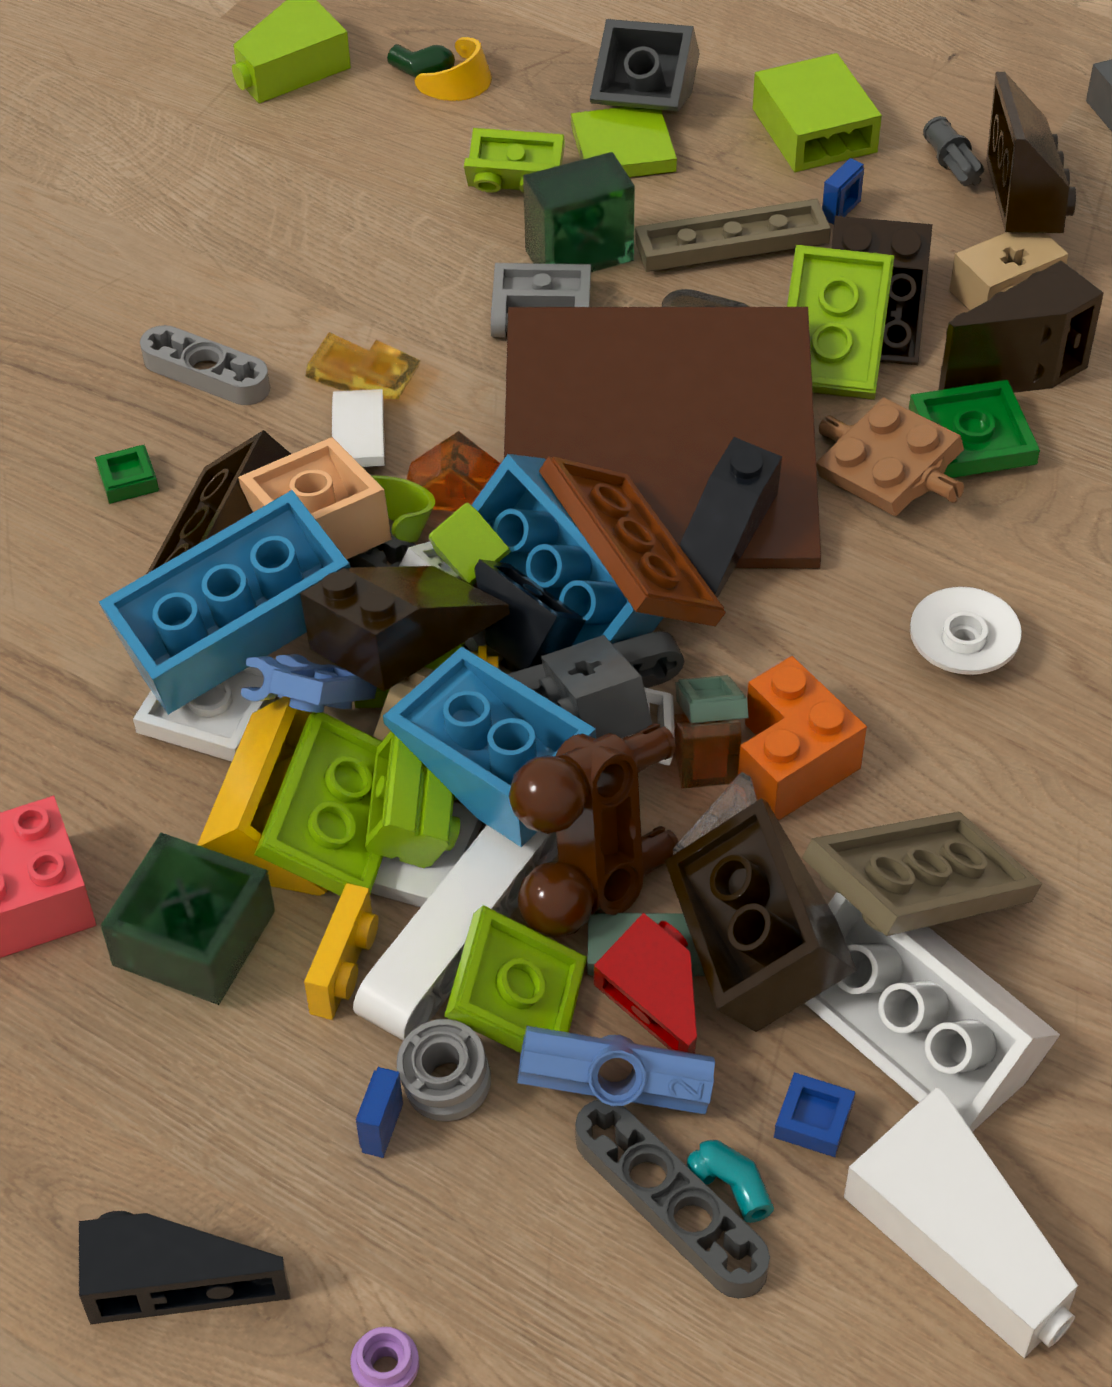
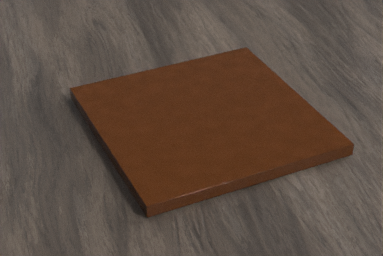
(665, 398)

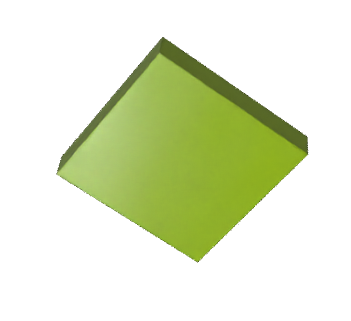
(633, 135)
(513, 980)

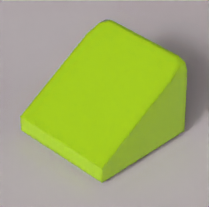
(465, 540)

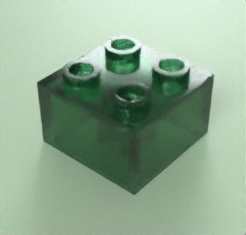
(580, 213)
(189, 918)

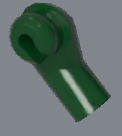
(427, 60)

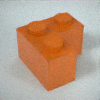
(801, 739)

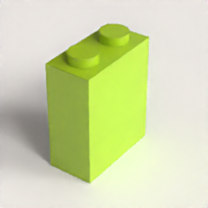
(816, 112)

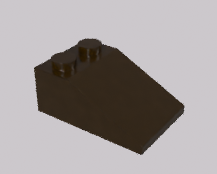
(393, 619)
(757, 919)

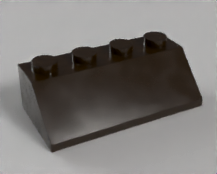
(1026, 164)
(217, 496)

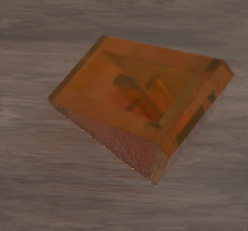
(453, 471)
(707, 751)

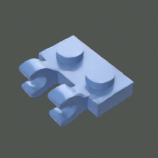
(307, 683)

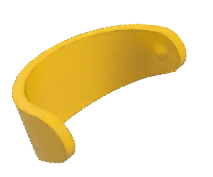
(461, 81)

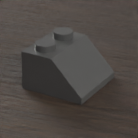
(645, 65)

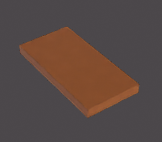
(632, 542)

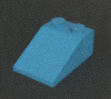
(478, 731)

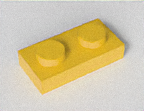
(334, 965)

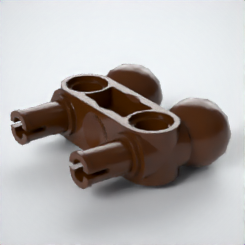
(594, 807)

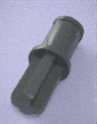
(953, 151)

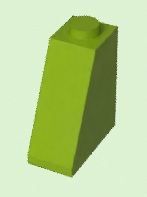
(290, 50)

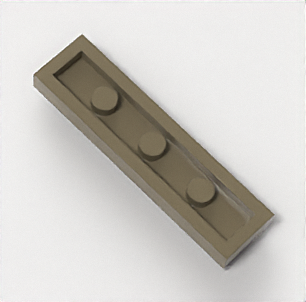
(732, 235)

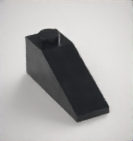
(731, 510)
(159, 1267)

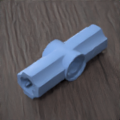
(657, 1078)

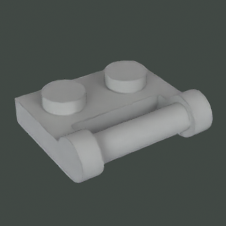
(537, 287)

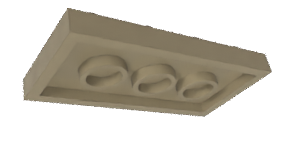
(920, 872)

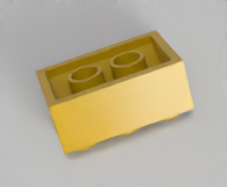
(252, 789)

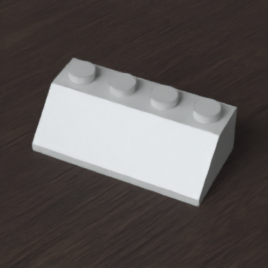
(932, 1017)

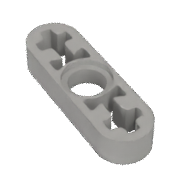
(234, 377)

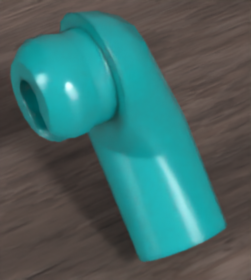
(738, 1171)

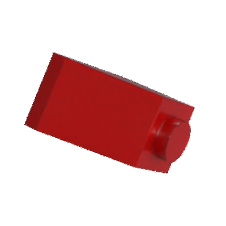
(652, 981)

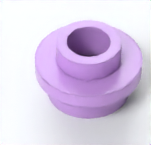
(384, 1343)

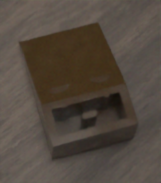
(911, 252)
(1026, 334)

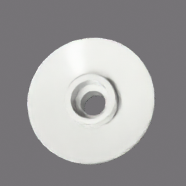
(965, 630)

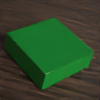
(127, 474)

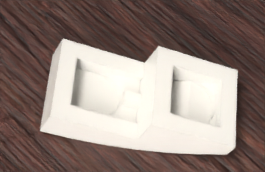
(360, 425)

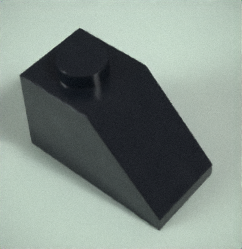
(536, 618)

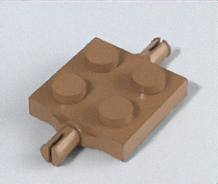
(890, 457)

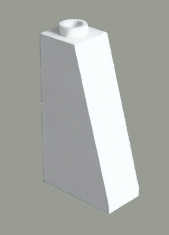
(963, 1224)

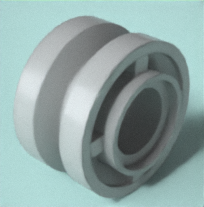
(434, 1045)

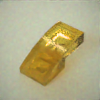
(351, 367)

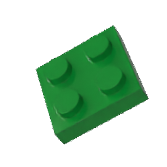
(989, 424)

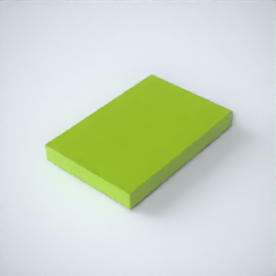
(846, 315)
(324, 807)

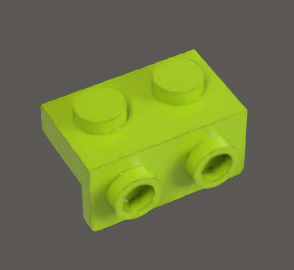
(503, 157)

